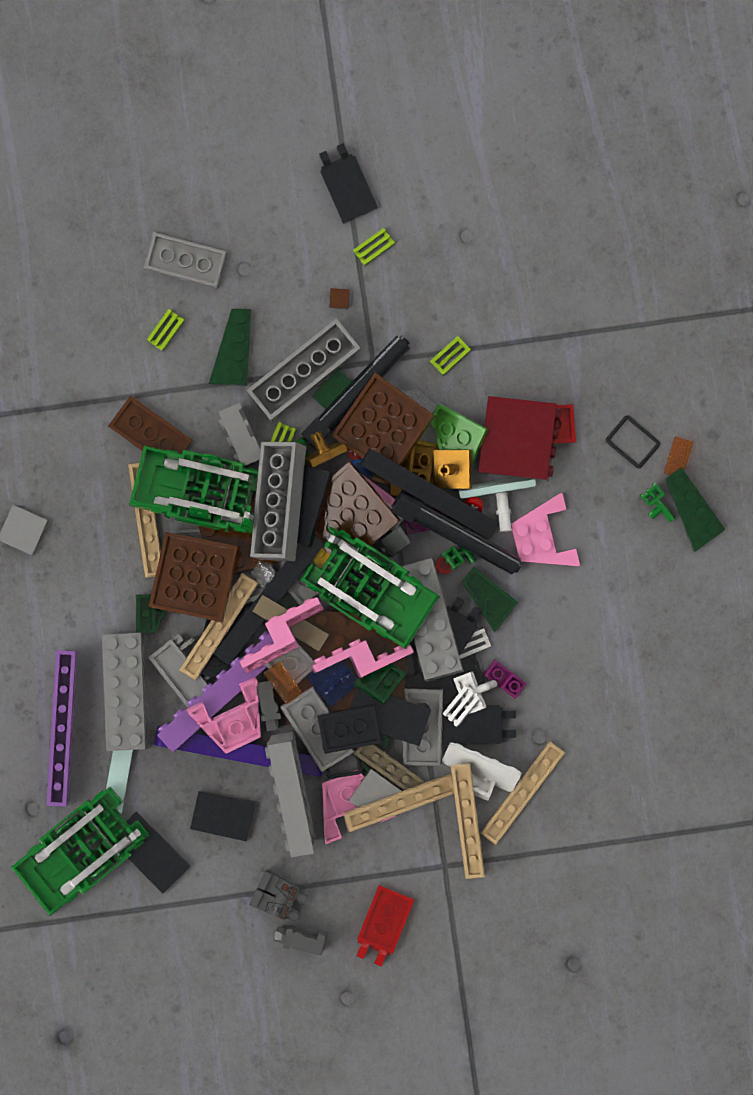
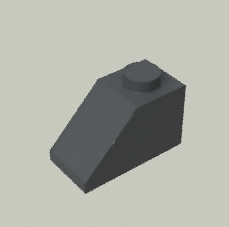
(395, 542)

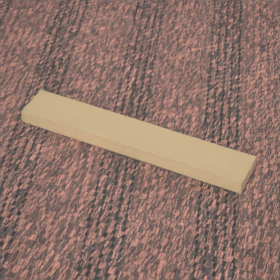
(147, 532)
(217, 630)
(522, 793)
(399, 803)
(468, 821)

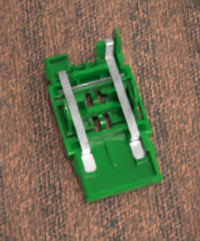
(164, 481)
(400, 604)
(54, 875)

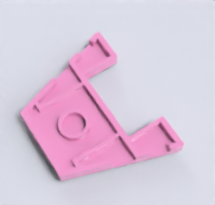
(535, 539)
(234, 726)
(335, 802)

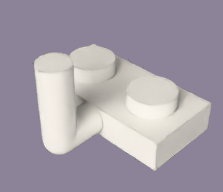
(469, 679)

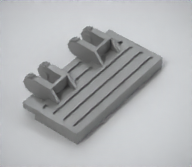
(169, 661)

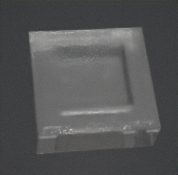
(263, 573)

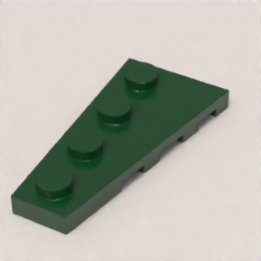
(233, 354)
(696, 515)

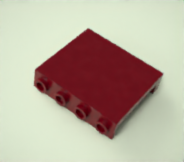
(519, 438)

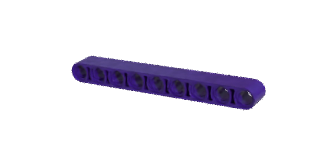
(247, 753)

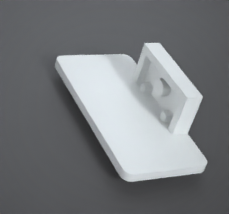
(485, 771)

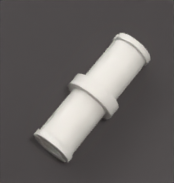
(503, 512)

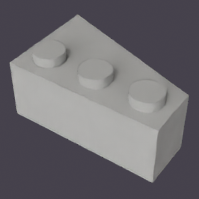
(240, 435)

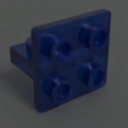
(333, 682)

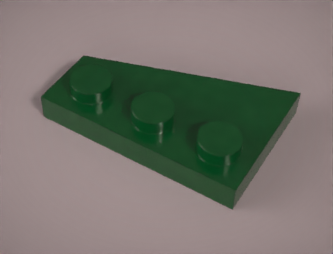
(489, 598)

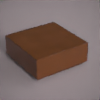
(339, 298)

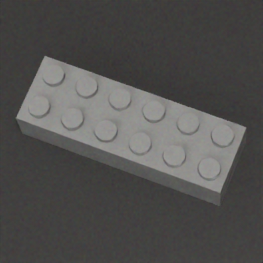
(303, 370)
(278, 501)
(435, 638)
(124, 691)
(292, 794)

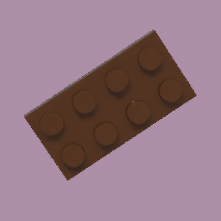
(146, 428)

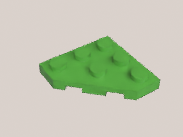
(457, 431)

